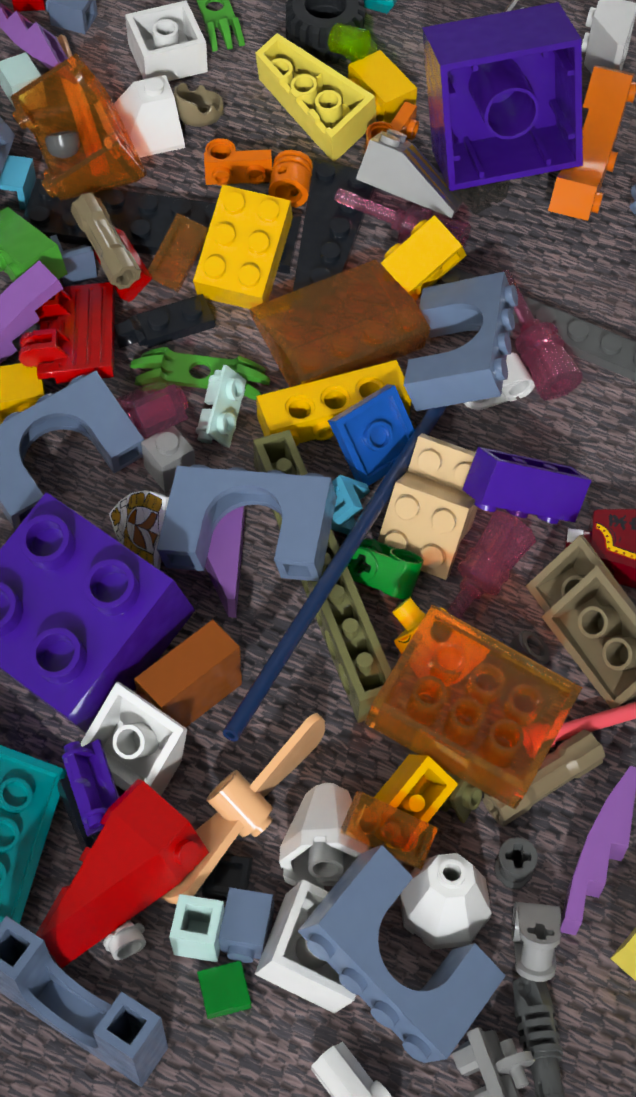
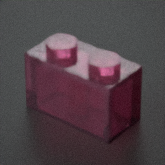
(155, 407)

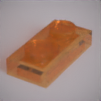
(178, 252)
(382, 824)

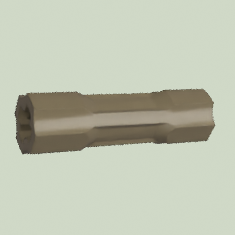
(114, 257)
(567, 762)

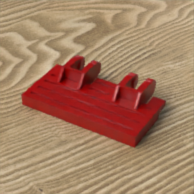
(73, 334)

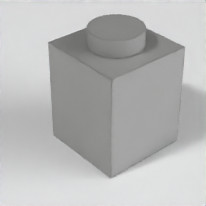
(164, 453)

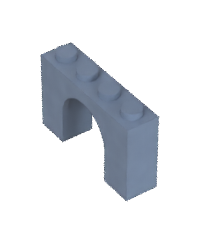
(479, 365)
(80, 407)
(205, 495)
(346, 936)
(118, 1034)

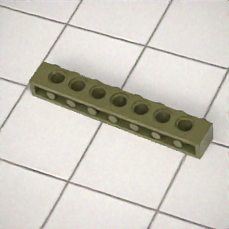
(342, 616)

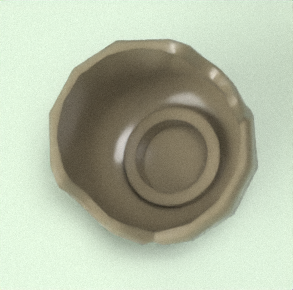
(199, 106)

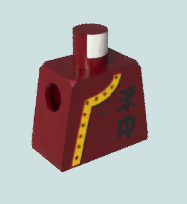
(614, 540)

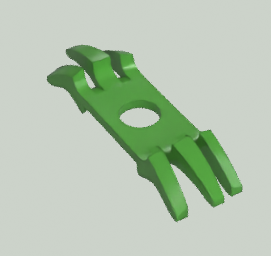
(222, 20)
(178, 365)

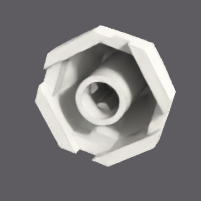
(313, 842)
(446, 902)

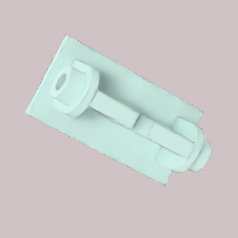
(225, 394)

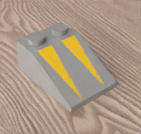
(405, 172)

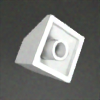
(151, 116)

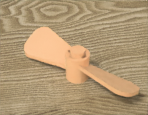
(242, 805)

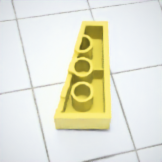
(316, 96)

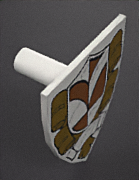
(139, 522)

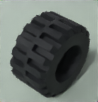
(312, 20)

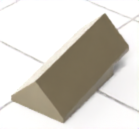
(591, 619)

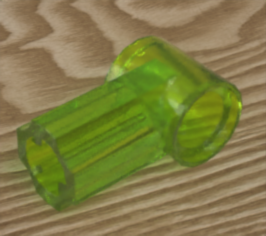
(351, 42)

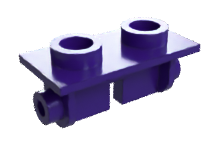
(90, 782)

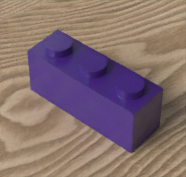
(525, 486)

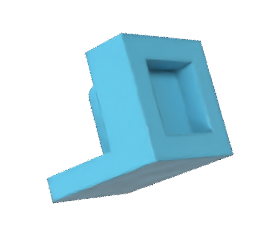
(19, 176)
(348, 503)

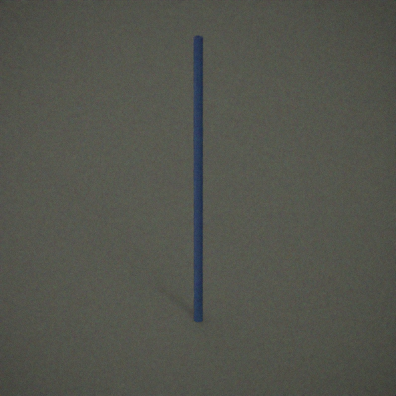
(327, 582)

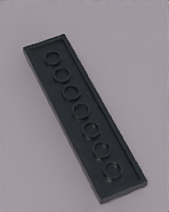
(140, 215)

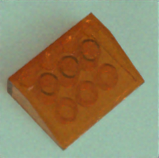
(341, 324)
(473, 706)

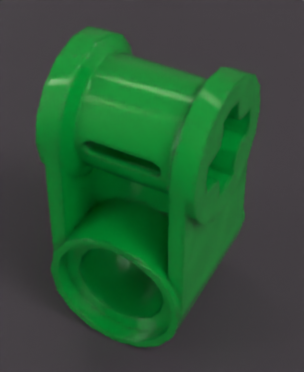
(388, 568)

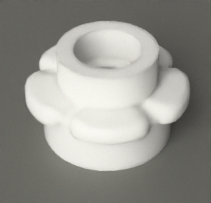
(125, 940)

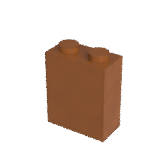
(193, 675)

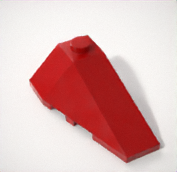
(131, 865)

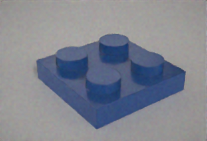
(373, 433)

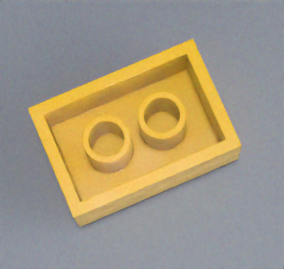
(243, 247)

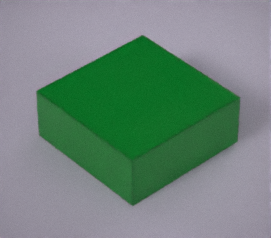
(224, 989)

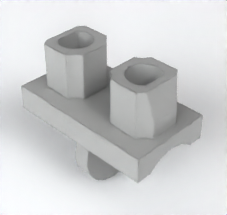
(496, 1060)

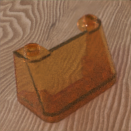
(76, 100)

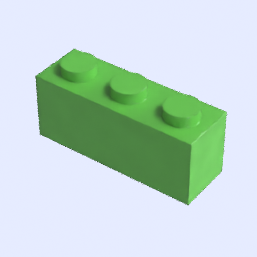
(24, 246)

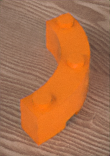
(578, 188)

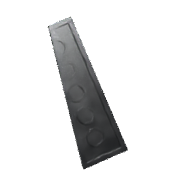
(329, 225)

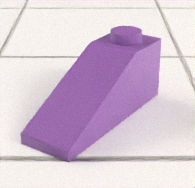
(225, 558)

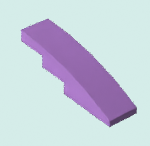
(32, 38)
(21, 301)
(605, 841)

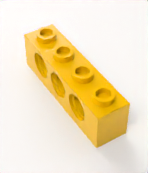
(309, 406)

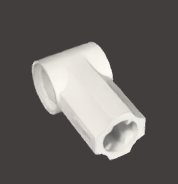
(344, 1075)

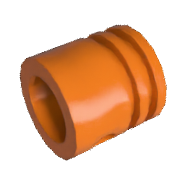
(291, 176)

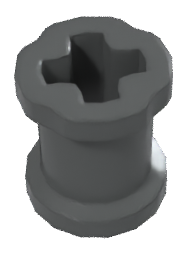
(527, 858)

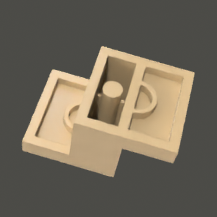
(429, 507)

